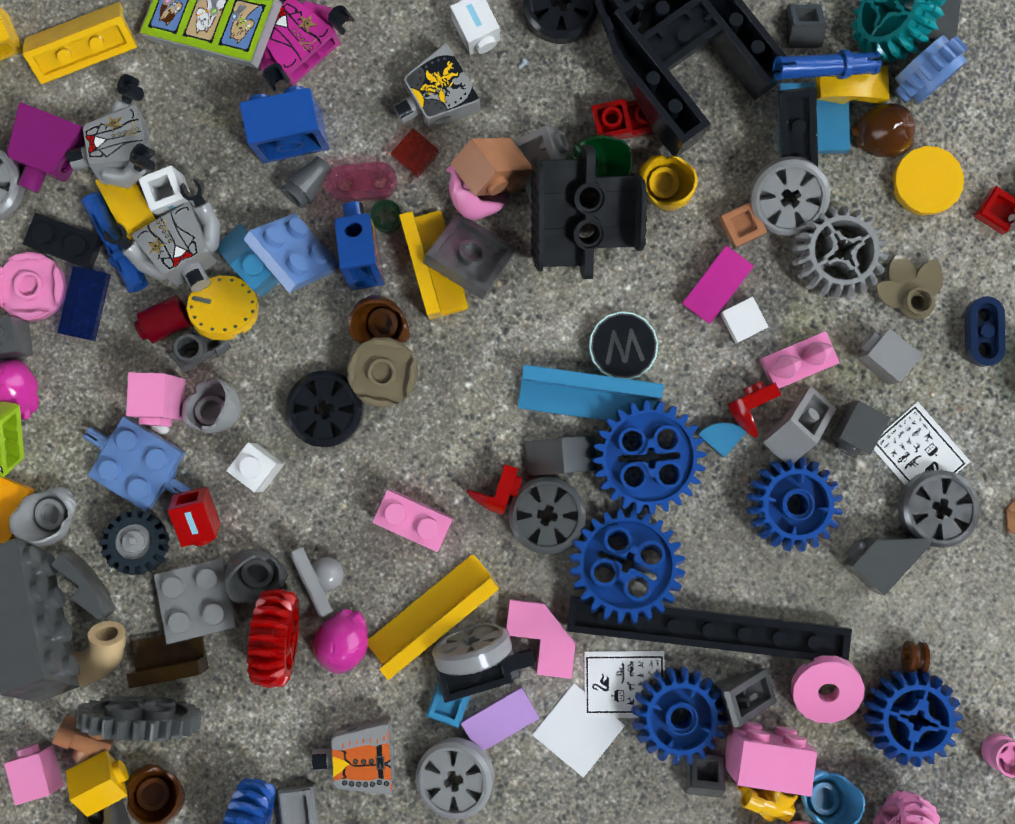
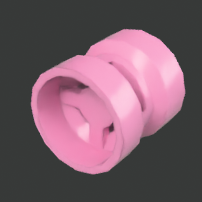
(992, 754)

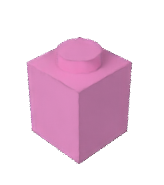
(33, 773)

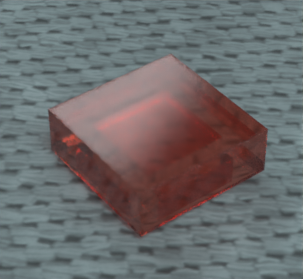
(415, 153)

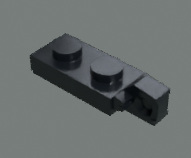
(457, 687)

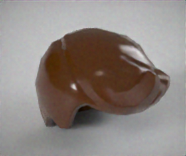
(885, 130)
(377, 317)
(154, 795)

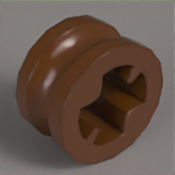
(915, 657)

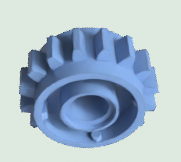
(931, 69)

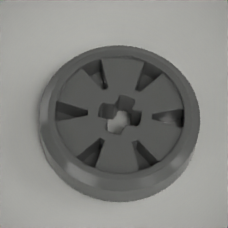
(557, 534)

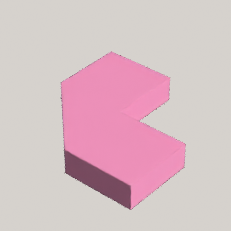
(556, 646)

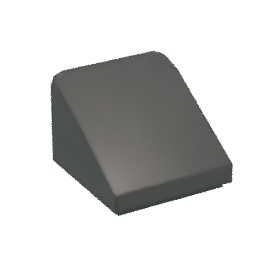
(805, 26)
(706, 776)

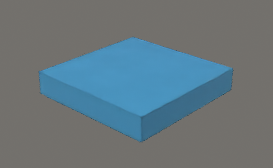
(832, 123)

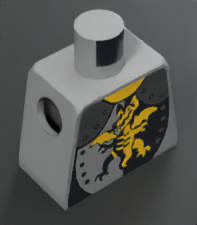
(438, 91)

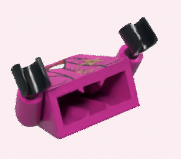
(301, 40)

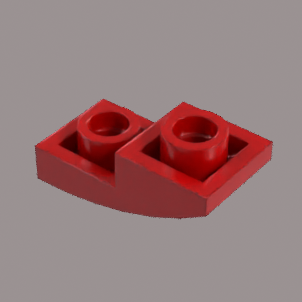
(620, 119)

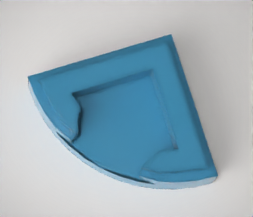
(722, 437)

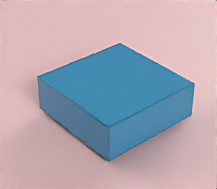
(449, 712)

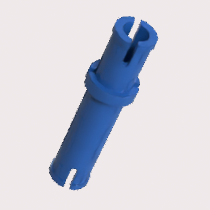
(841, 65)
(104, 221)

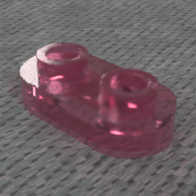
(363, 181)

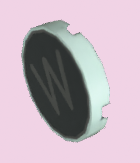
(623, 345)

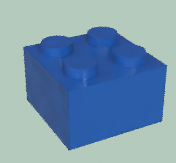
(284, 124)

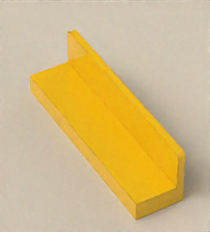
(432, 615)

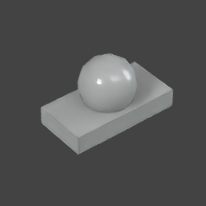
(324, 575)

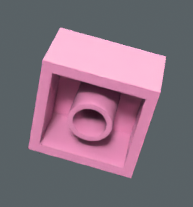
(770, 759)

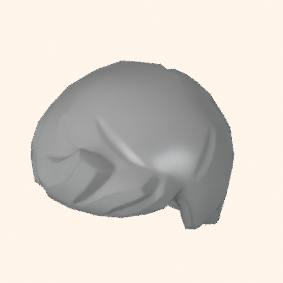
(212, 407)
(43, 517)

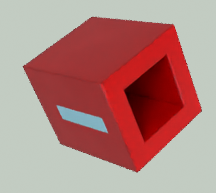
(194, 517)

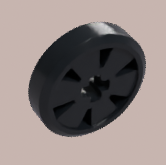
(557, 25)
(313, 427)

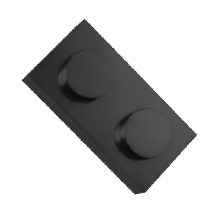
(63, 241)

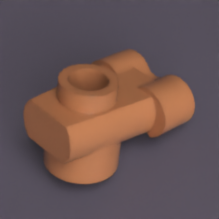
(83, 744)

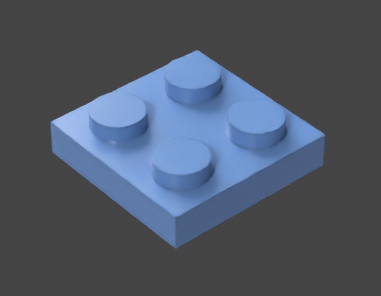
(291, 252)

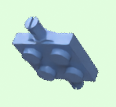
(136, 463)

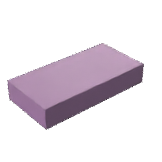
(500, 719)

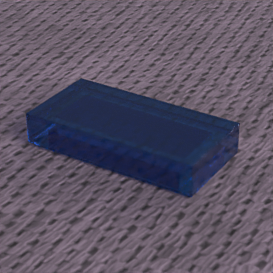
(84, 303)

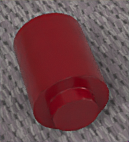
(162, 320)

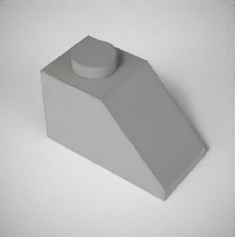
(800, 426)

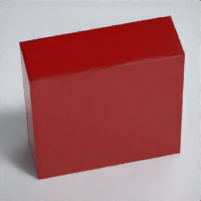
(996, 210)

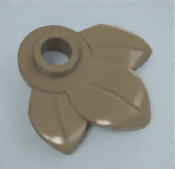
(909, 282)

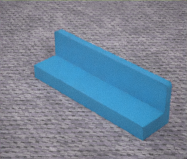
(582, 393)

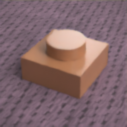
(742, 225)

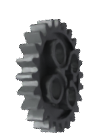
(138, 718)

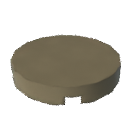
(382, 372)

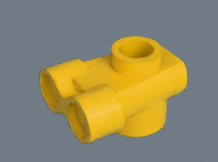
(768, 803)

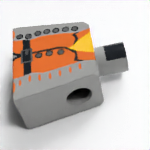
(360, 757)

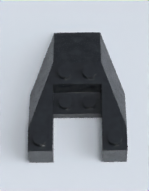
(660, 34)

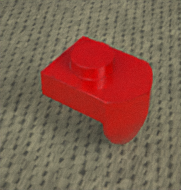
(755, 395)
(508, 485)

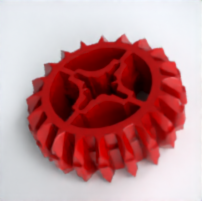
(273, 638)

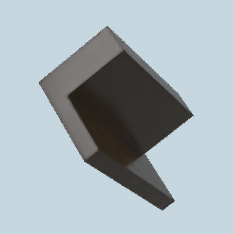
(165, 662)

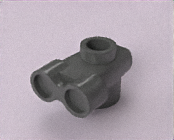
(194, 341)

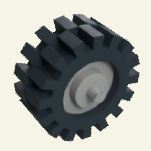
(134, 542)

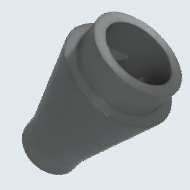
(306, 182)

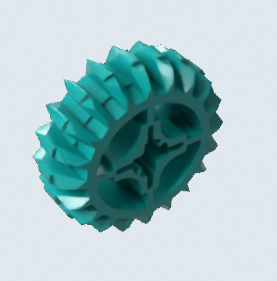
(895, 26)

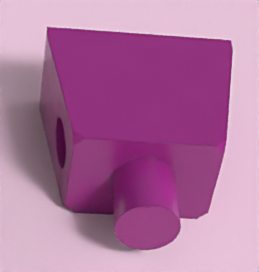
(41, 146)

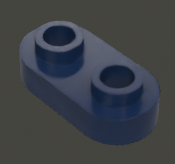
(988, 332)

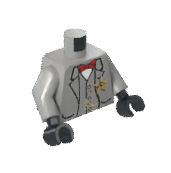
(118, 141)
(176, 244)

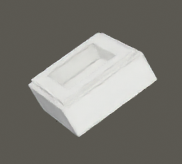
(744, 320)

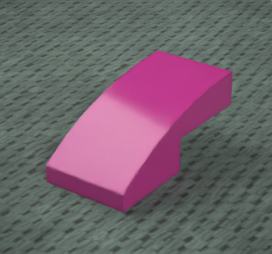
(718, 284)

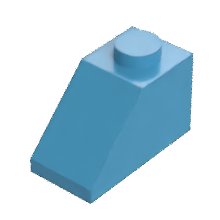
(246, 262)

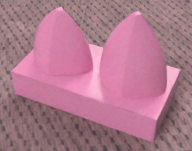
(800, 360)

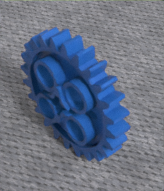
(649, 488)
(639, 537)

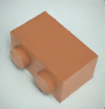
(492, 166)

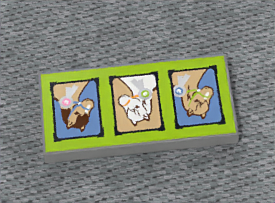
(213, 28)

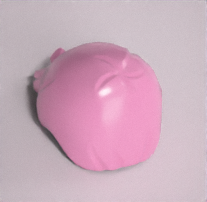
(472, 206)

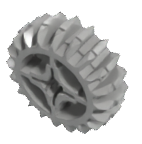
(847, 265)

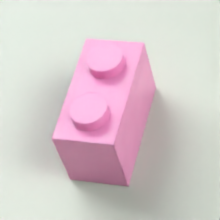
(155, 398)
(413, 520)

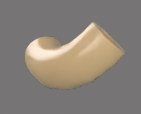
(103, 652)

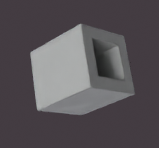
(888, 356)

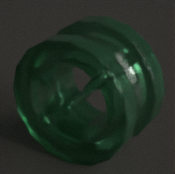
(383, 206)

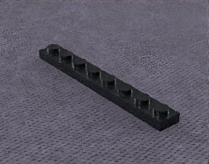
(716, 631)

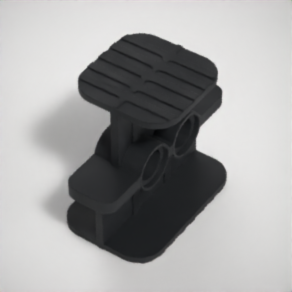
(559, 215)

